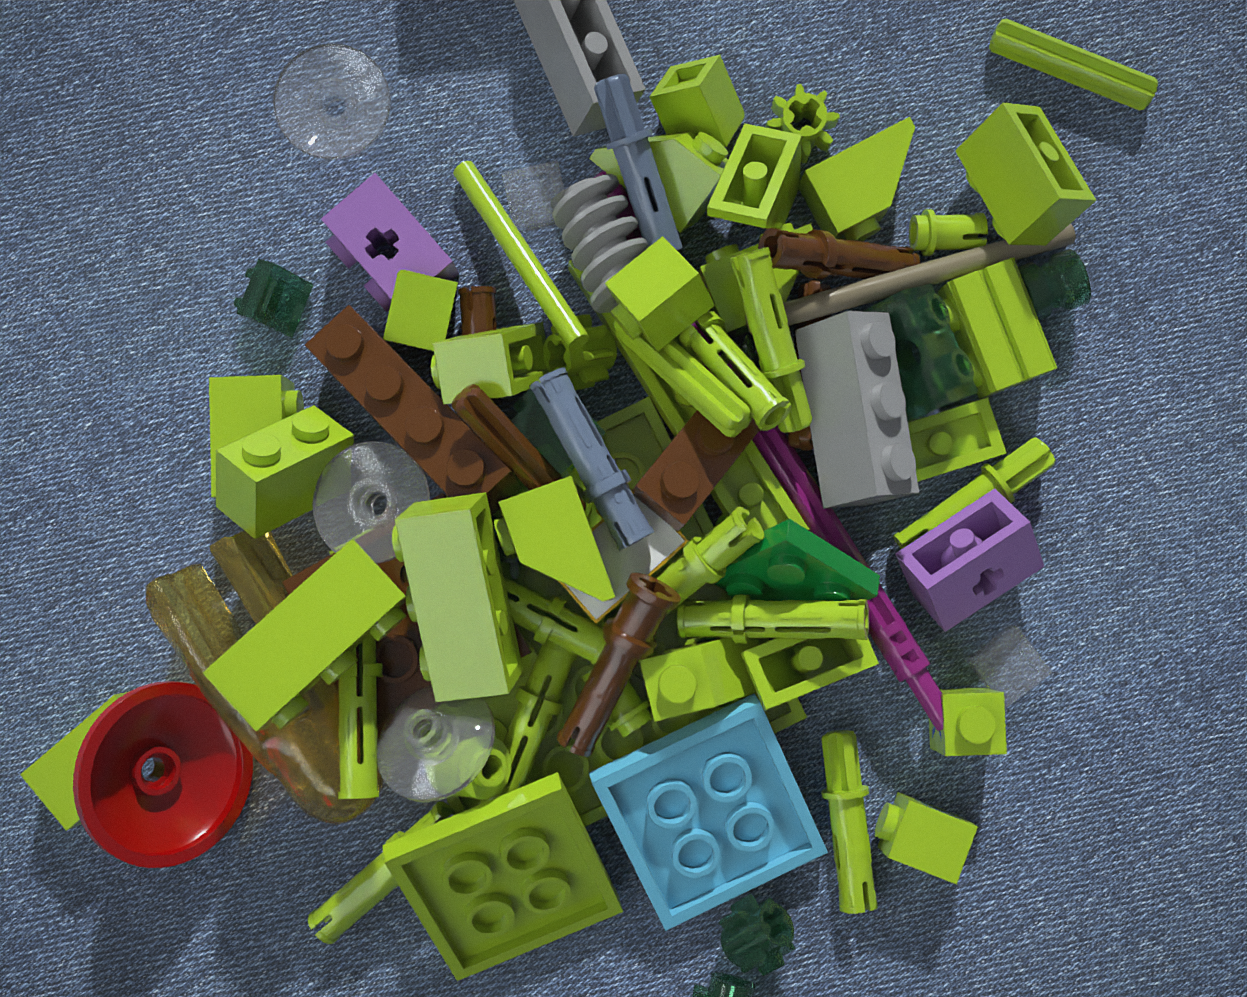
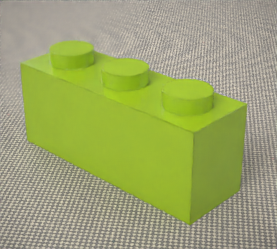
(458, 597)
(308, 638)

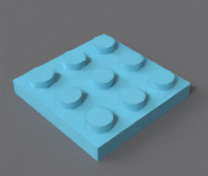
(708, 811)

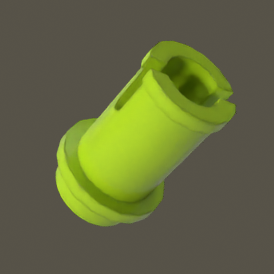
(946, 232)
(629, 711)

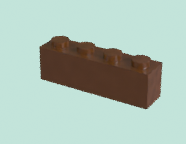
(410, 410)

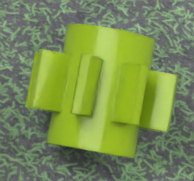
(811, 108)
(587, 363)

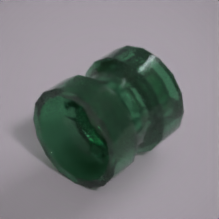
(1057, 283)

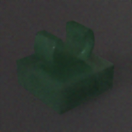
(274, 298)

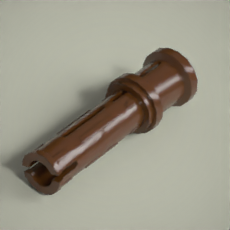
(628, 640)

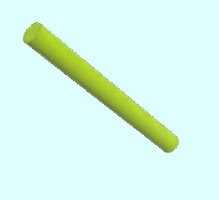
(521, 256)

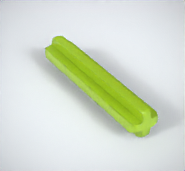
(1073, 64)
(693, 383)

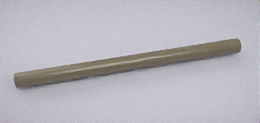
(925, 273)

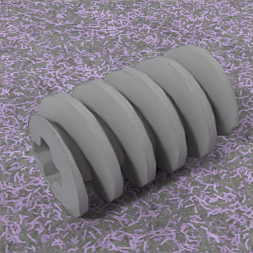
(597, 234)

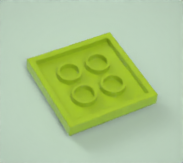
(503, 877)

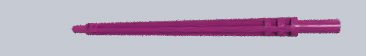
(885, 623)

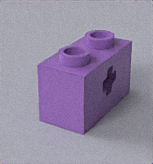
(377, 216)
(970, 559)

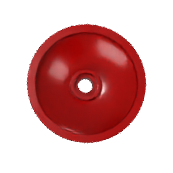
(188, 798)

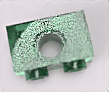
(944, 369)

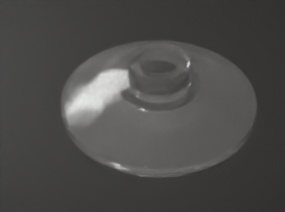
(315, 81)
(351, 485)
(443, 759)

